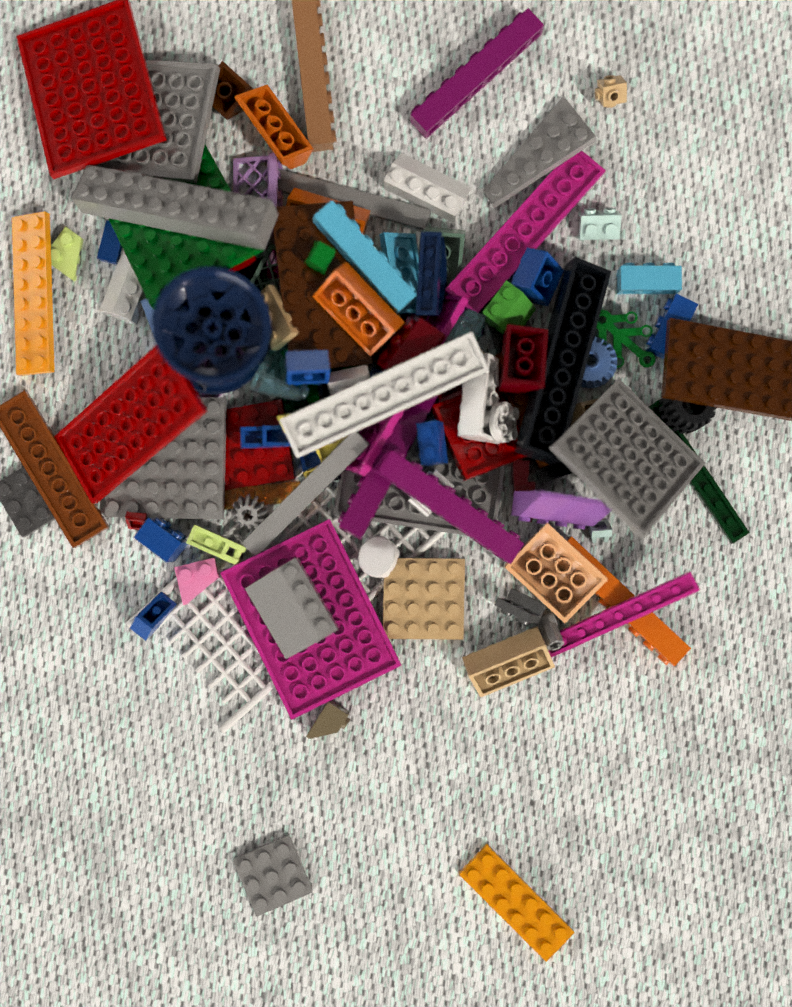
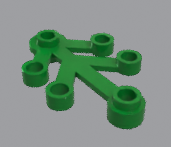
(620, 336)

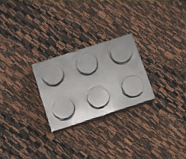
(24, 503)

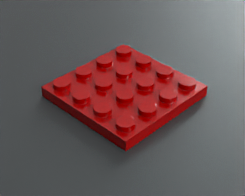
(469, 455)
(255, 465)

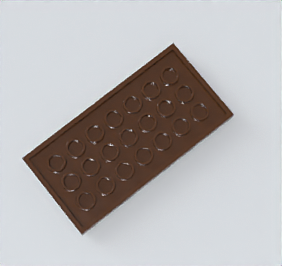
(317, 329)
(727, 369)

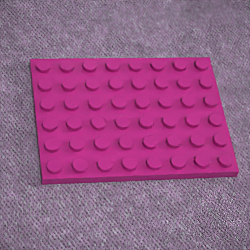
(342, 659)

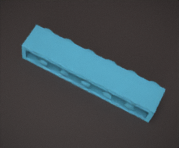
(363, 256)

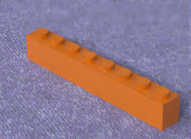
(649, 627)

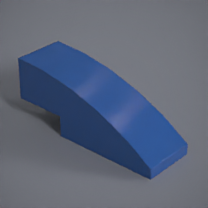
(263, 437)

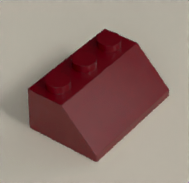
(410, 342)
(523, 359)

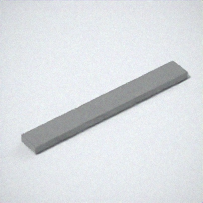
(379, 206)
(305, 493)

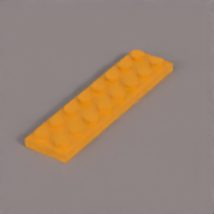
(33, 294)

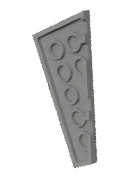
(547, 147)

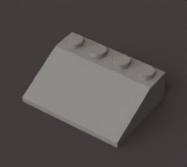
(292, 608)

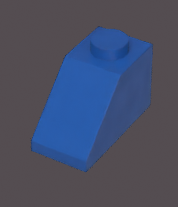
(152, 616)

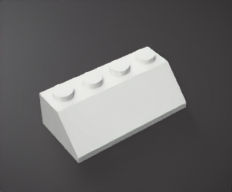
(426, 187)
(123, 293)

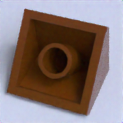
(229, 86)

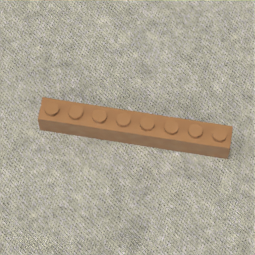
(313, 75)

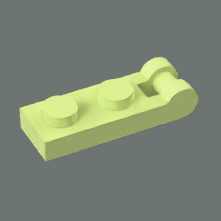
(215, 544)

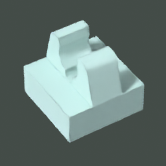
(601, 529)

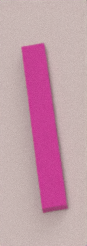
(627, 611)

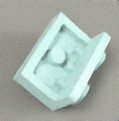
(599, 224)

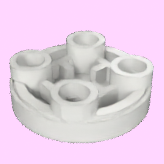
(503, 422)
(378, 557)

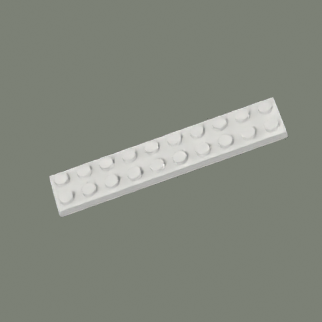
(384, 395)

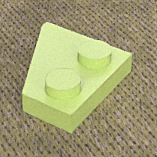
(66, 253)

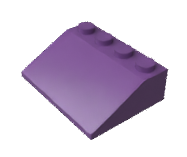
(558, 508)

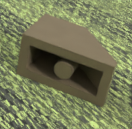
(329, 721)

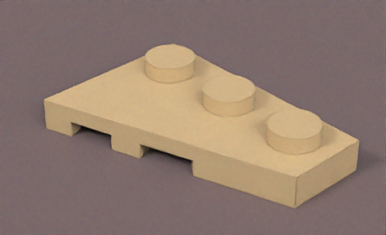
(280, 321)

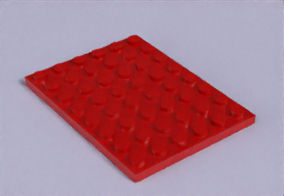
(90, 88)

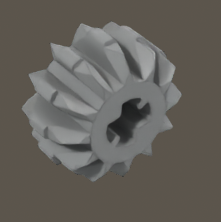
(241, 514)

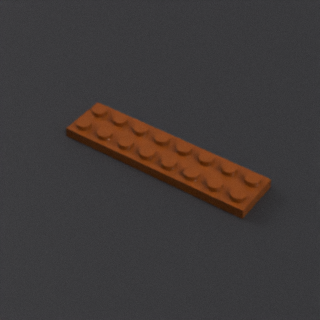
(50, 470)

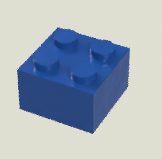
(537, 276)
(161, 539)

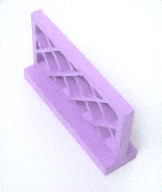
(271, 172)

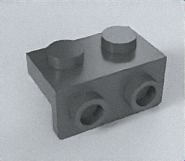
(522, 606)

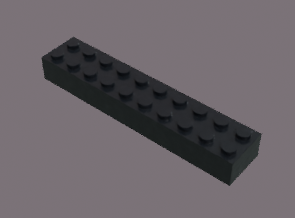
(568, 350)

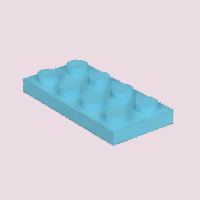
(403, 253)

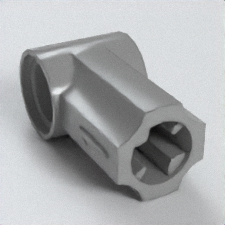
(549, 631)

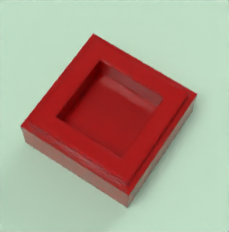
(135, 520)

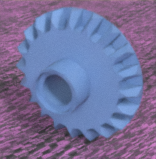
(605, 365)

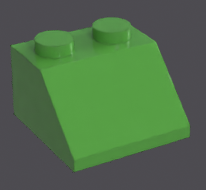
(508, 307)

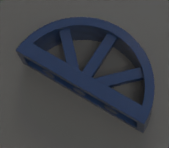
(431, 274)

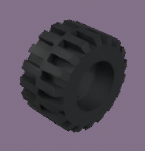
(681, 420)

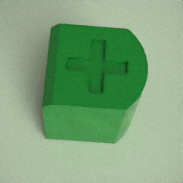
(320, 257)

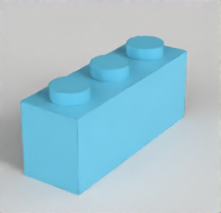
(649, 279)

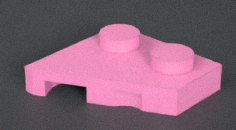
(195, 578)

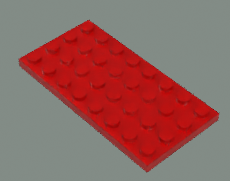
(129, 424)

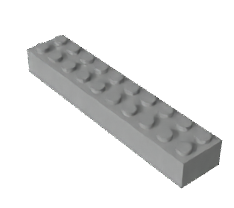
(176, 206)

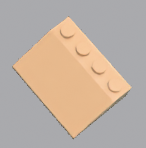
(556, 572)

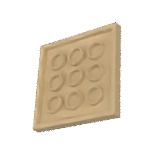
(425, 599)

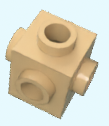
(611, 91)

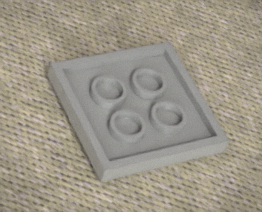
(272, 875)

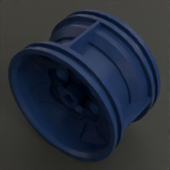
(237, 295)

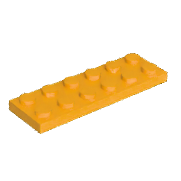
(516, 902)

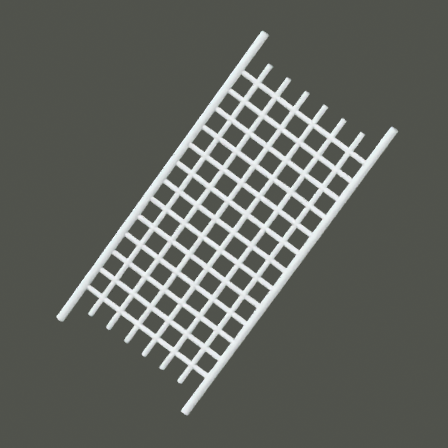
(233, 531)

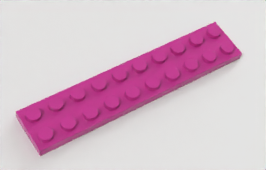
(525, 230)
(380, 431)

